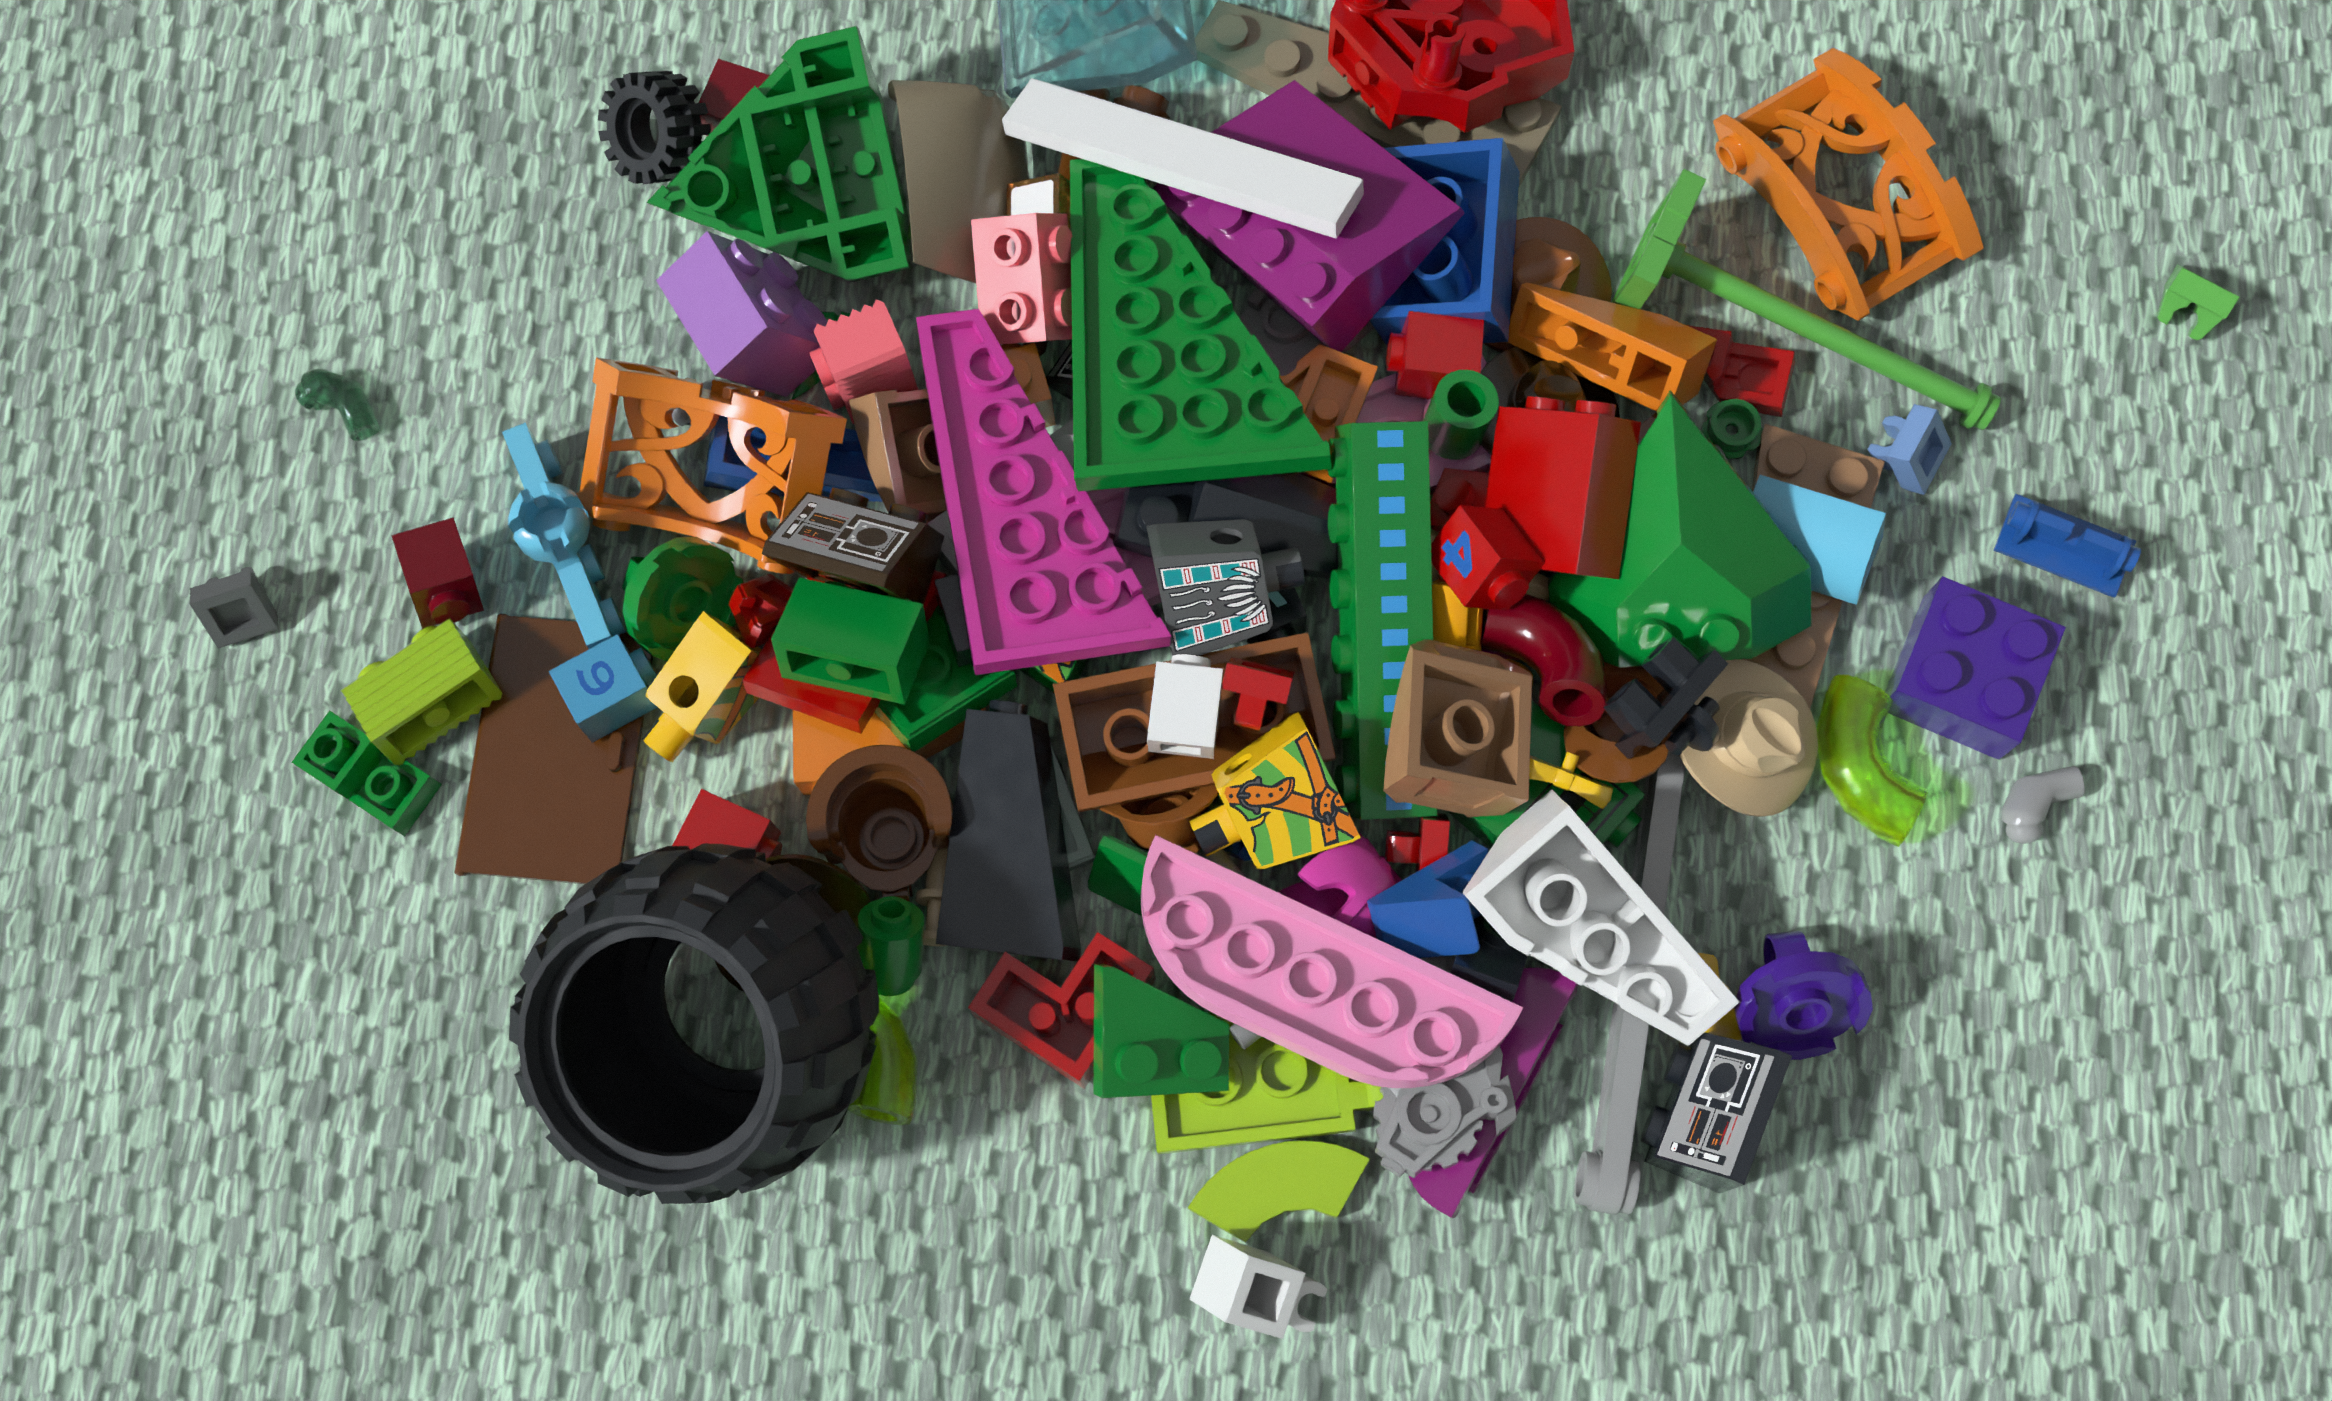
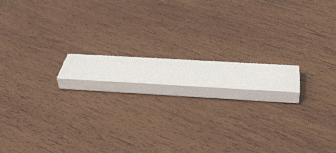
(1184, 157)

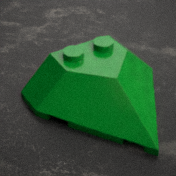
(804, 166)
(1694, 559)

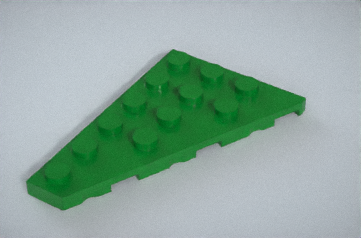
(1160, 357)

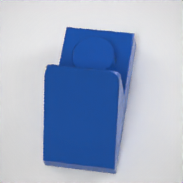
(1428, 909)

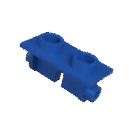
(2066, 546)

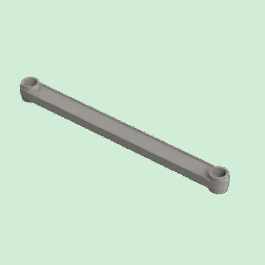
(1607, 1176)

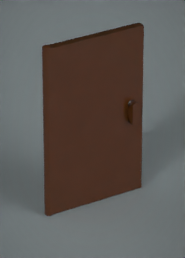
(537, 785)

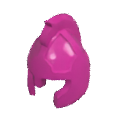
(1343, 881)

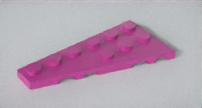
(1026, 544)

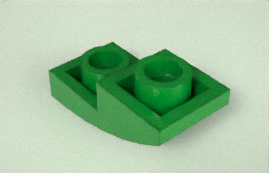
(362, 774)

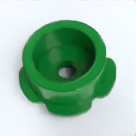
(1743, 417)

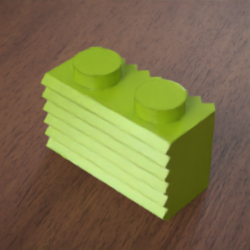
(421, 691)

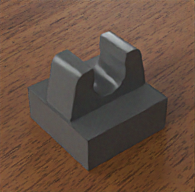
(234, 607)

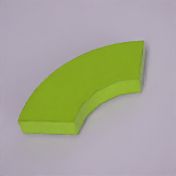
(1278, 1181)

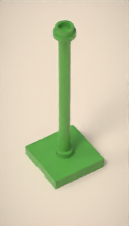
(1663, 255)

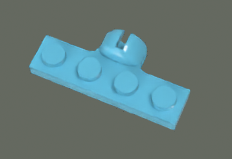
(552, 528)

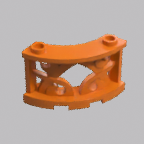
(1843, 93)
(795, 437)

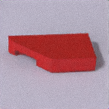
(758, 607)

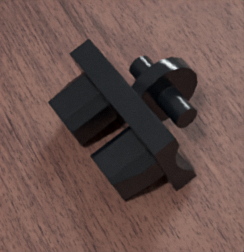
(1650, 719)

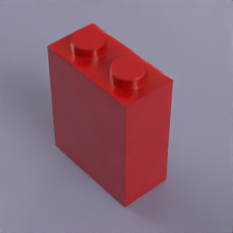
(1566, 481)

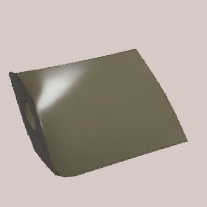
(954, 167)

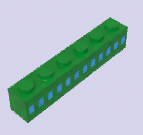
(1380, 595)

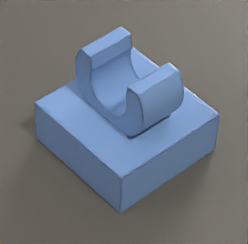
(1917, 447)

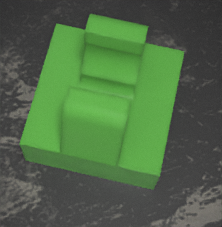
(2187, 287)

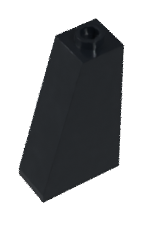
(1007, 844)

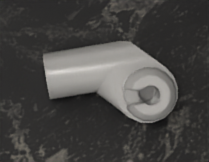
(2032, 797)

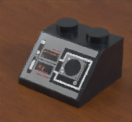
(1714, 1110)

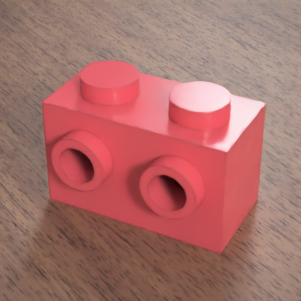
(1024, 276)

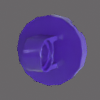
(1801, 998)

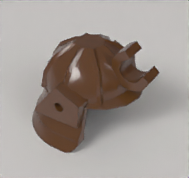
(880, 817)

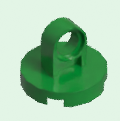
(673, 589)

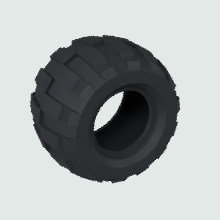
(620, 1077)

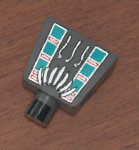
(1217, 582)

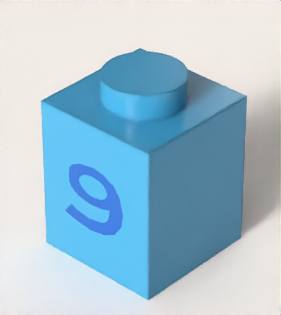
(605, 687)

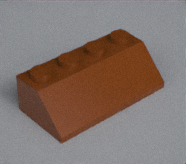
(1109, 716)

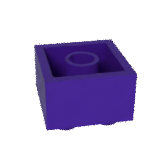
(1973, 668)

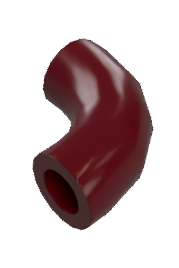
(1559, 652)

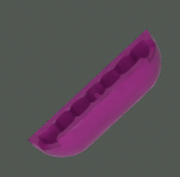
(1524, 1050)

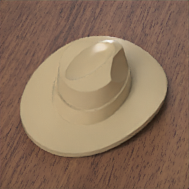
(1763, 744)

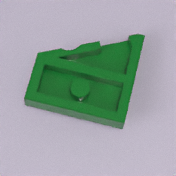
(1153, 1041)

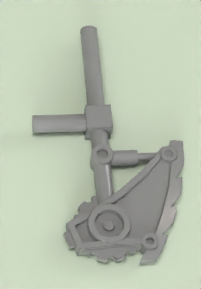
(1431, 1121)

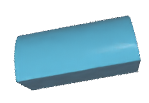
(1830, 532)

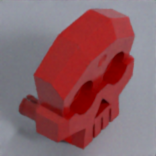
(1450, 55)

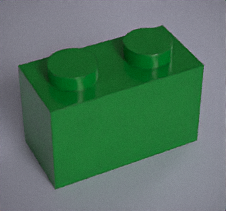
(851, 640)

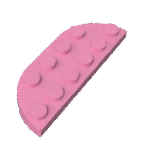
(1313, 978)

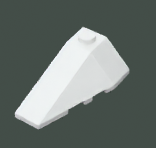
(1578, 910)

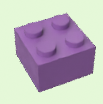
(744, 313)

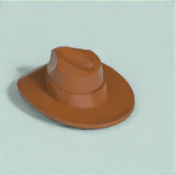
(1558, 258)

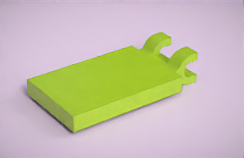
(1268, 1100)

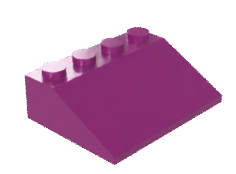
(1315, 278)

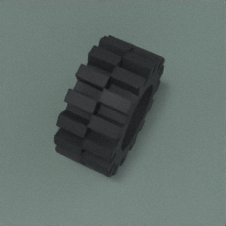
(630, 130)

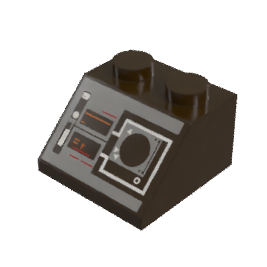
(858, 545)

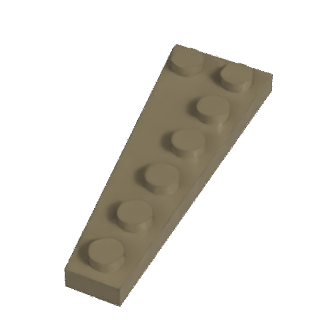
(1274, 52)

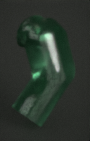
(326, 388)

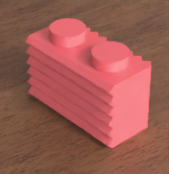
(861, 356)

